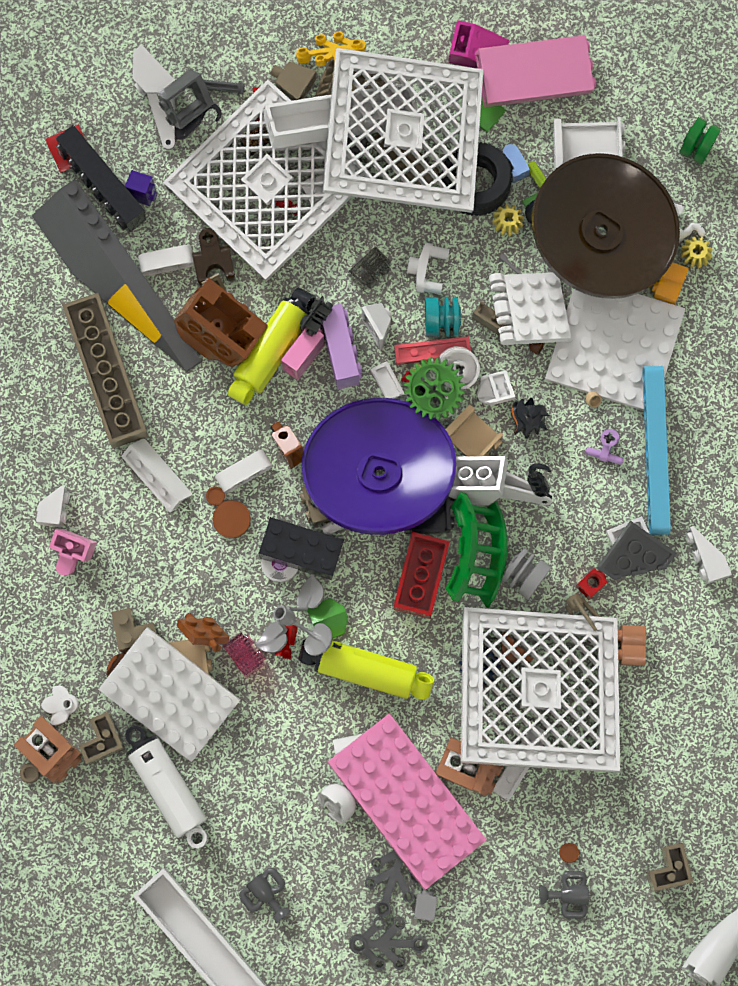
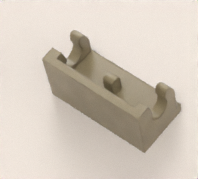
(487, 318)

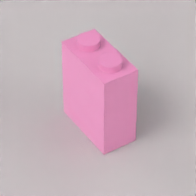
(302, 353)

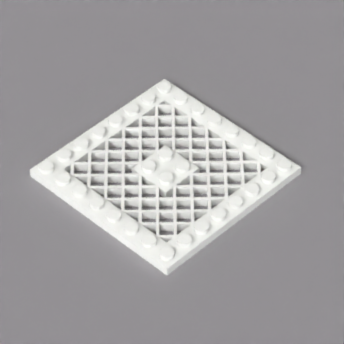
(403, 130)
(265, 180)
(540, 690)

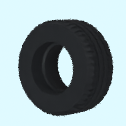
(500, 168)

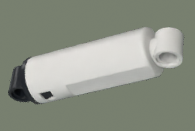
(166, 786)

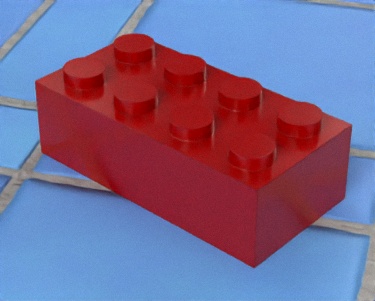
(421, 575)

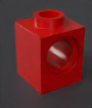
(586, 589)

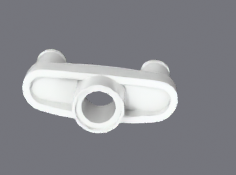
(419, 266)

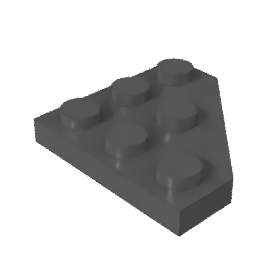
(635, 554)

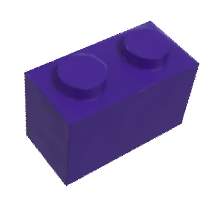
(141, 187)

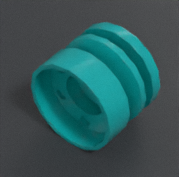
(442, 316)

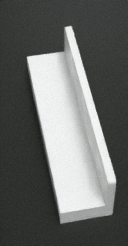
(156, 474)

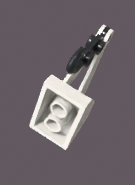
(152, 79)
(487, 480)

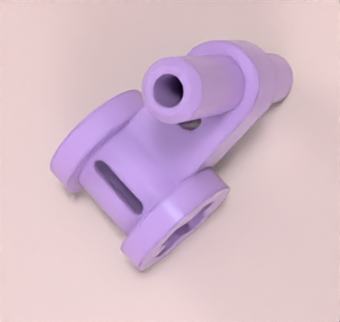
(605, 455)

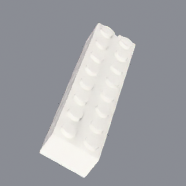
(308, 118)
(194, 933)

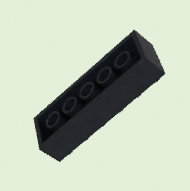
(101, 179)

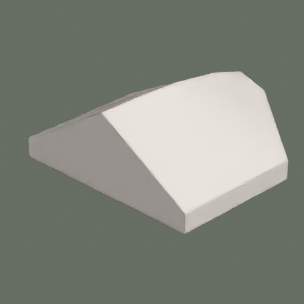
(495, 389)

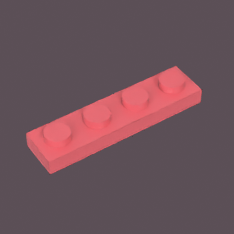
(418, 351)

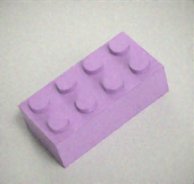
(340, 350)

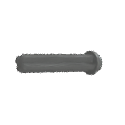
(225, 86)

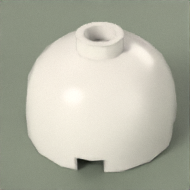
(338, 801)

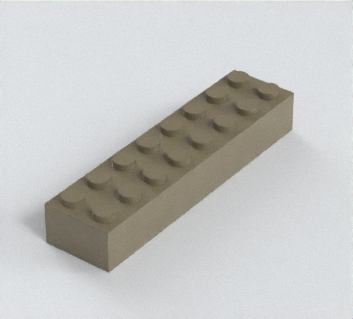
(105, 370)

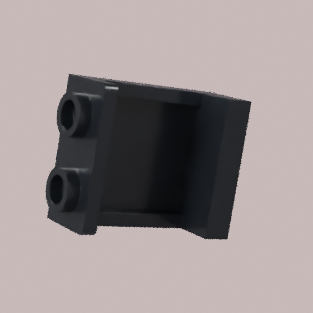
(438, 523)

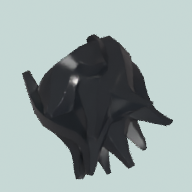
(528, 417)

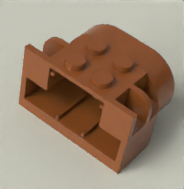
(218, 325)

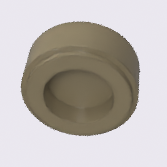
(29, 773)

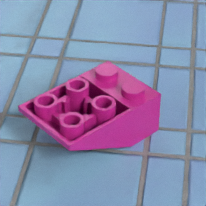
(468, 39)

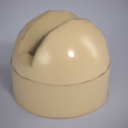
(593, 401)

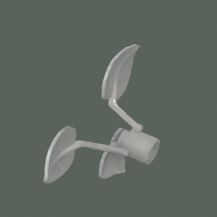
(319, 638)

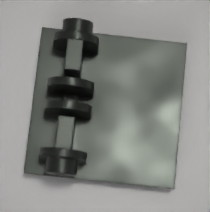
(308, 321)

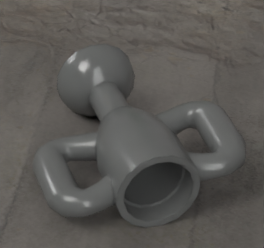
(265, 893)
(569, 894)

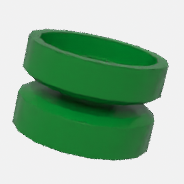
(698, 140)

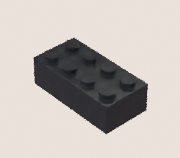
(300, 548)

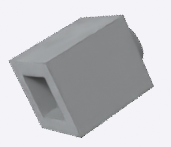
(425, 906)

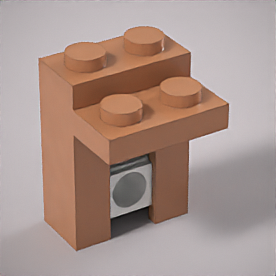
(60, 761)
(480, 784)

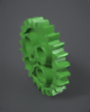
(444, 374)

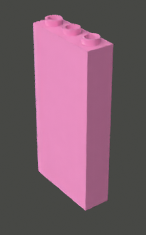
(535, 71)

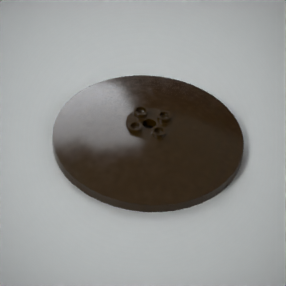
(625, 202)

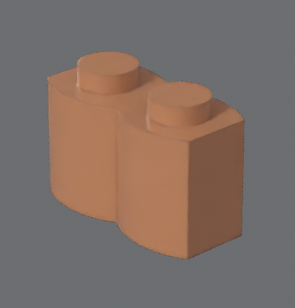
(632, 645)

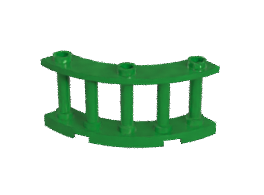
(468, 548)

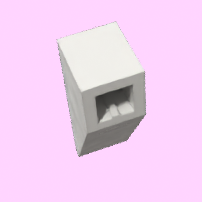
(711, 560)

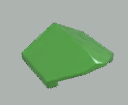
(331, 614)

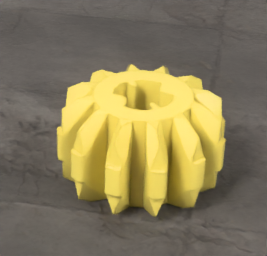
(508, 226)
(691, 257)

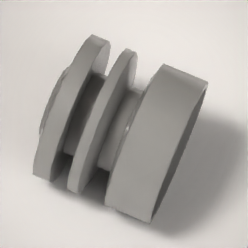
(526, 573)

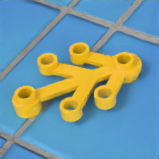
(326, 54)

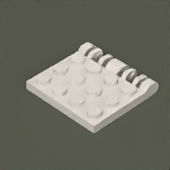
(531, 306)

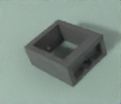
(198, 106)

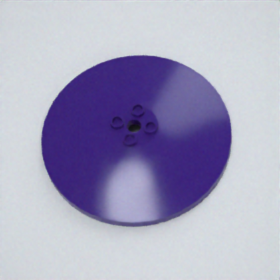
(373, 437)

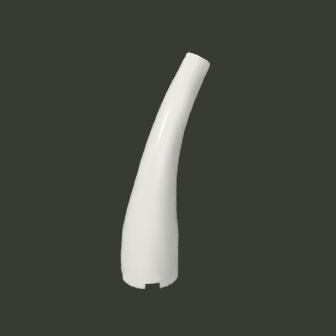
(715, 953)

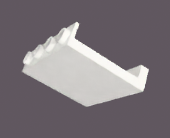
(586, 138)

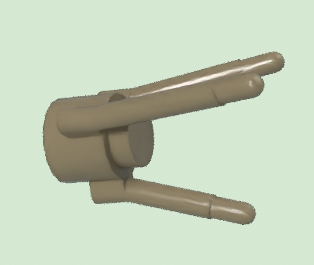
(578, 604)

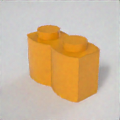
(670, 284)

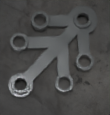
(394, 874)
(385, 942)

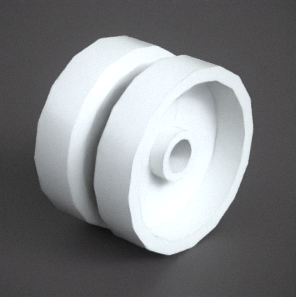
(467, 360)

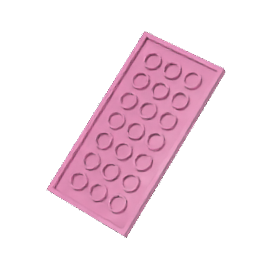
(406, 801)

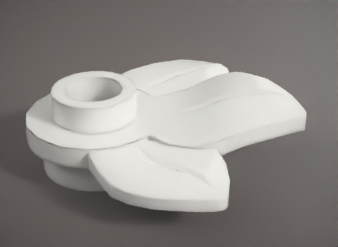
(57, 705)

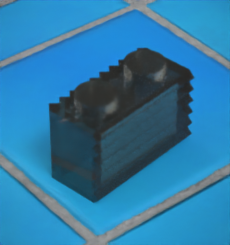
(370, 269)

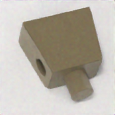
(294, 80)

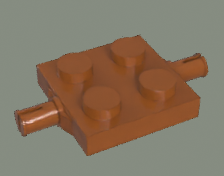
(203, 631)

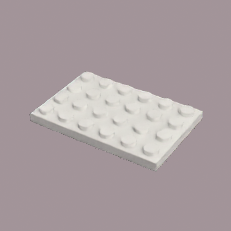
(169, 694)

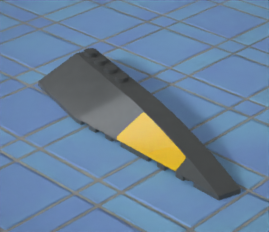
(106, 268)

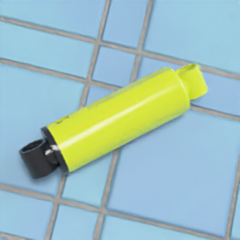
(266, 356)
(370, 670)

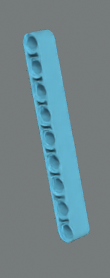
(656, 450)

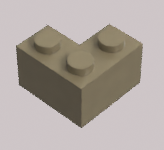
(126, 628)
(107, 741)
(675, 871)

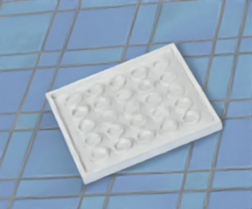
(613, 344)

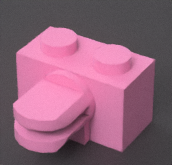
(71, 549)

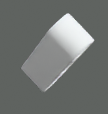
(166, 260)
(243, 471)

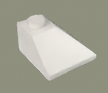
(377, 322)

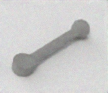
(503, 258)

